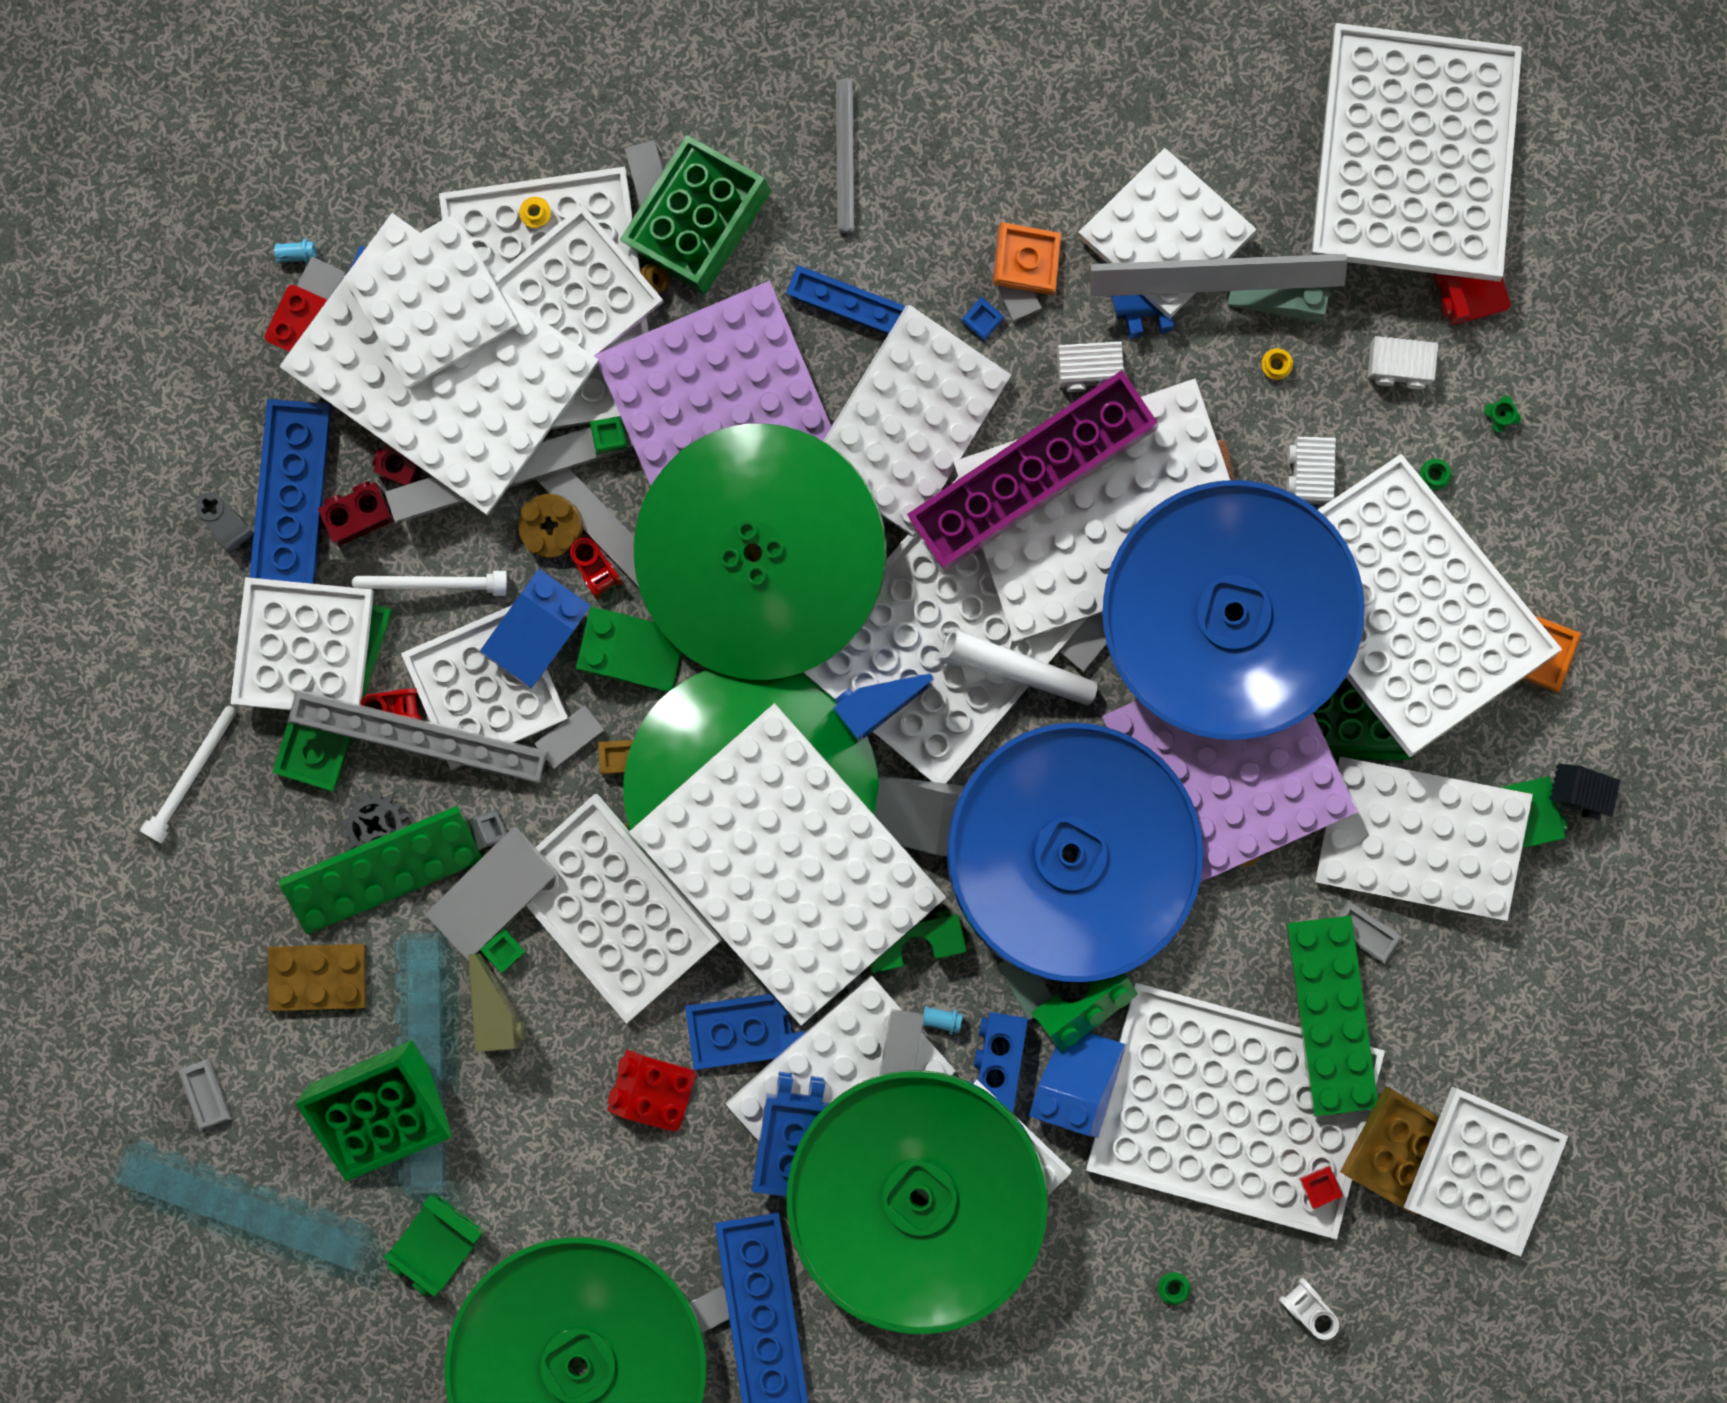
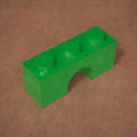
(942, 933)
(1069, 1022)

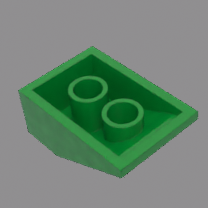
(627, 650)

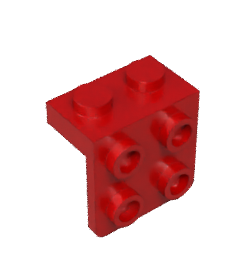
(1470, 298)
(293, 317)
(651, 1091)

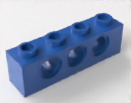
(1014, 1030)

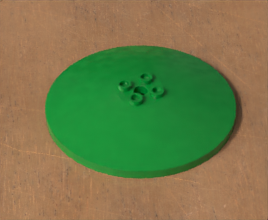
(816, 539)
(711, 711)
(905, 1261)
(569, 1303)

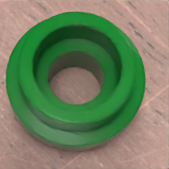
(1439, 465)
(1183, 1293)

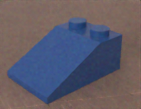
(534, 628)
(874, 704)
(1079, 1085)

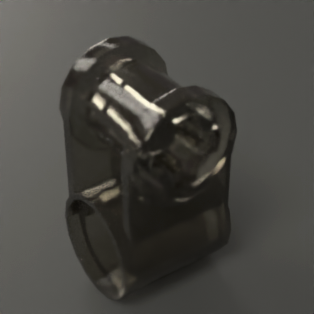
(349, 570)

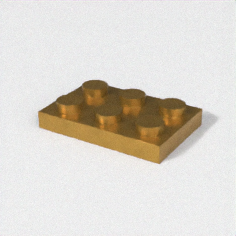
(317, 977)

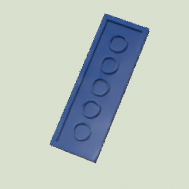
(290, 491)
(761, 1310)

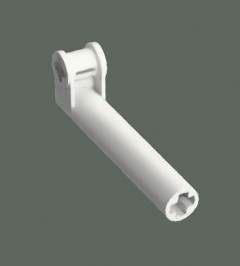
(969, 651)

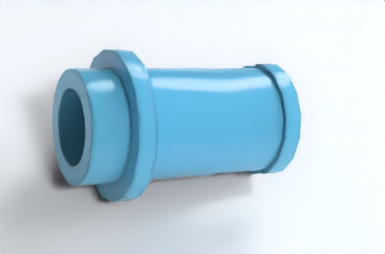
(295, 251)
(942, 1019)

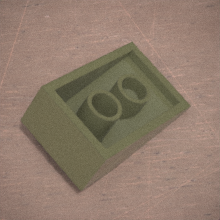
(494, 1016)

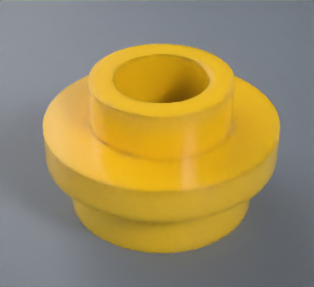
(539, 220)
(1281, 355)

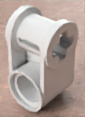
(1309, 1308)

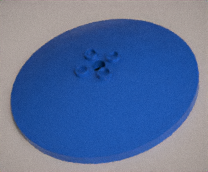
(1221, 549)
(1132, 840)

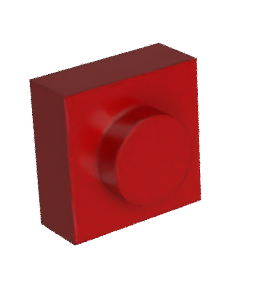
(1320, 1187)

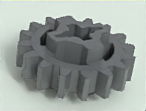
(382, 812)

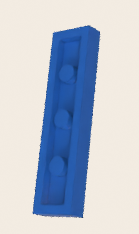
(844, 300)

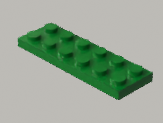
(319, 755)
(381, 870)
(1332, 1015)

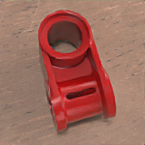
(595, 569)
(395, 702)

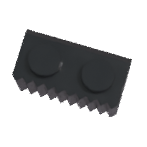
(1584, 791)

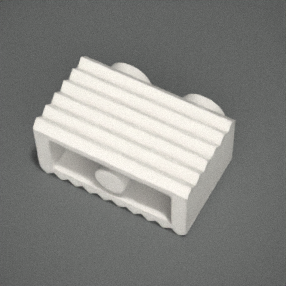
(1402, 361)
(1088, 364)
(1312, 469)

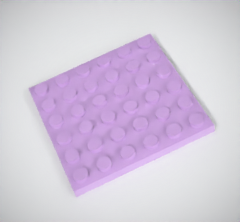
(710, 374)
(1248, 790)

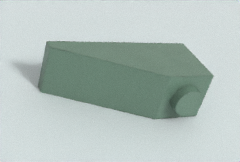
(1293, 302)

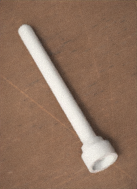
(493, 583)
(158, 825)

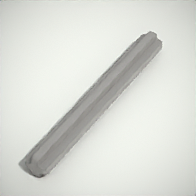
(844, 150)

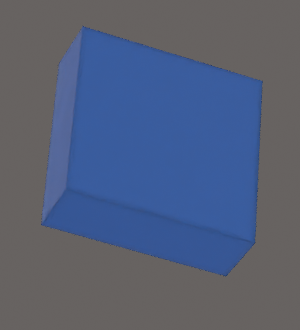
(982, 319)

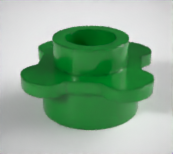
(1511, 415)

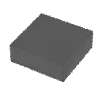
(486, 829)

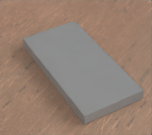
(492, 893)

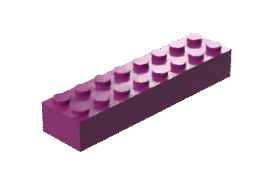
(1033, 470)

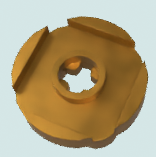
(561, 511)

